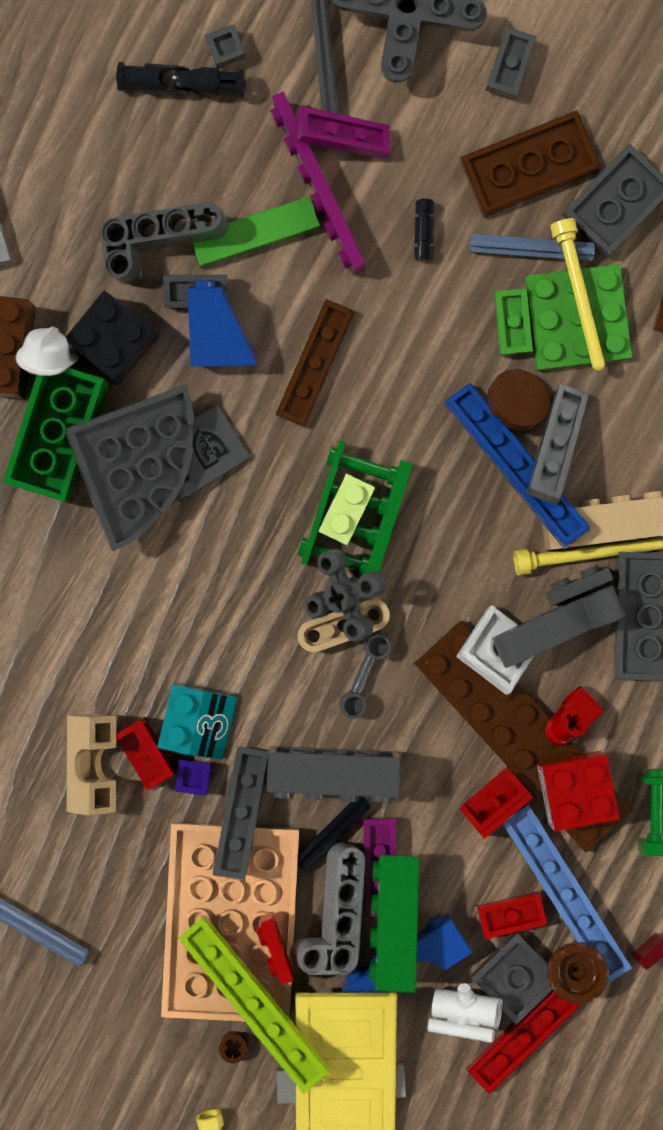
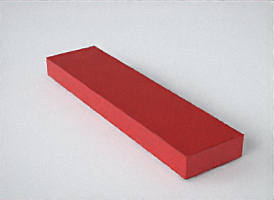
(520, 1041)

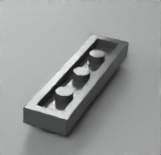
(557, 444)
(241, 814)

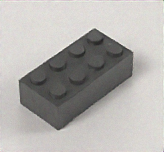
(333, 772)

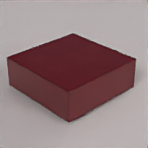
(649, 952)

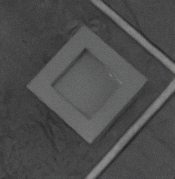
(225, 46)

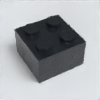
(111, 337)

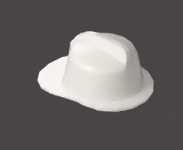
(45, 352)

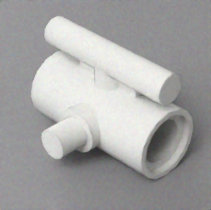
(465, 1014)

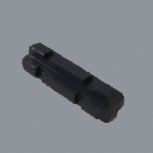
(424, 230)

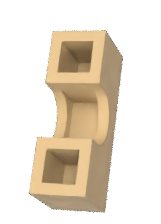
(87, 786)

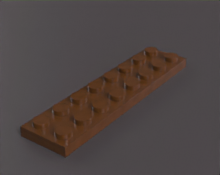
(507, 723)

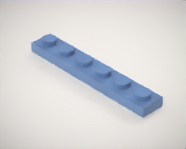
(563, 888)

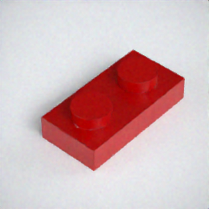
(511, 915)
(279, 962)

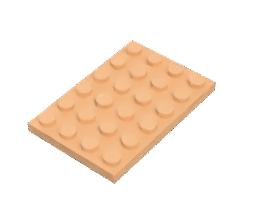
(233, 910)

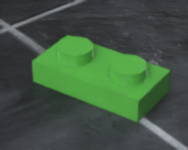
(513, 322)

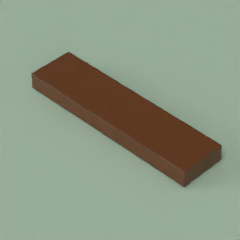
(315, 363)

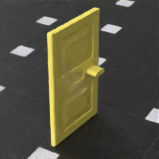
(358, 1044)

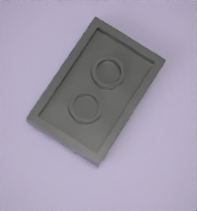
(617, 200)

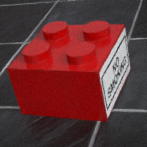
(578, 791)

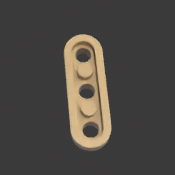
(328, 629)

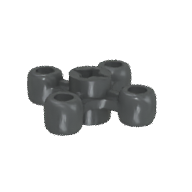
(345, 594)

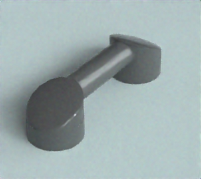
(376, 648)

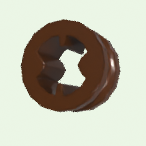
(223, 1046)

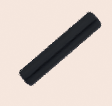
(332, 832)

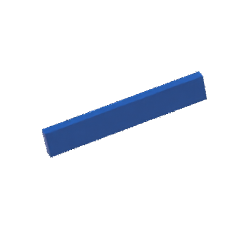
(514, 463)

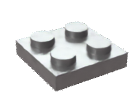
(515, 976)

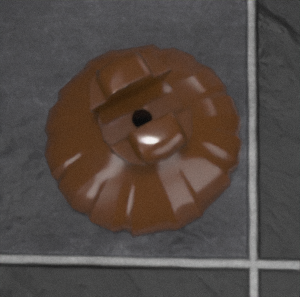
(580, 984)

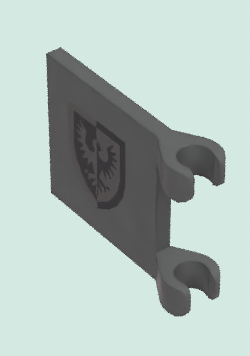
(214, 451)

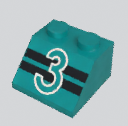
(197, 721)

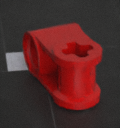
(573, 717)

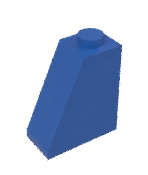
(216, 329)

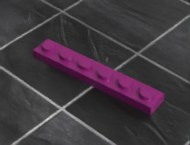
(322, 198)

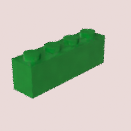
(396, 924)

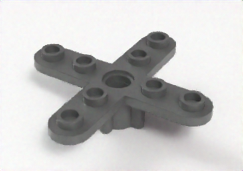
(404, 27)

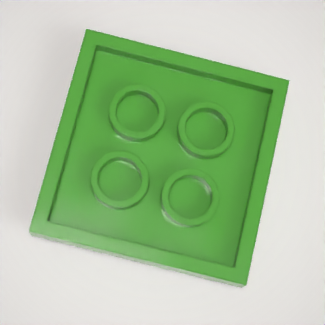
(556, 321)

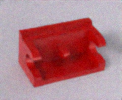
(141, 749)
(495, 802)

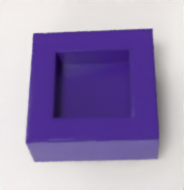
(193, 777)

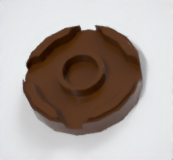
(518, 399)

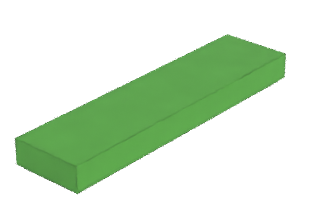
(259, 231)

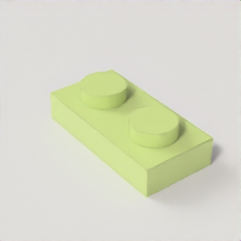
(346, 509)

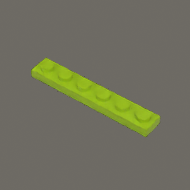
(254, 1004)

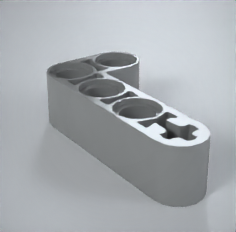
(334, 909)

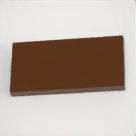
(530, 163)

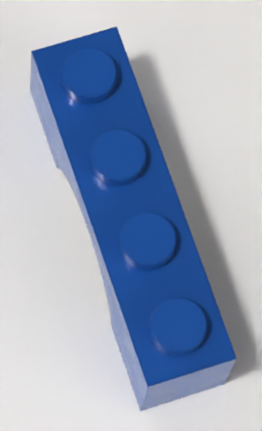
(437, 943)

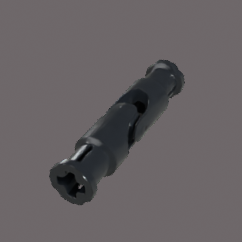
(202, 81)

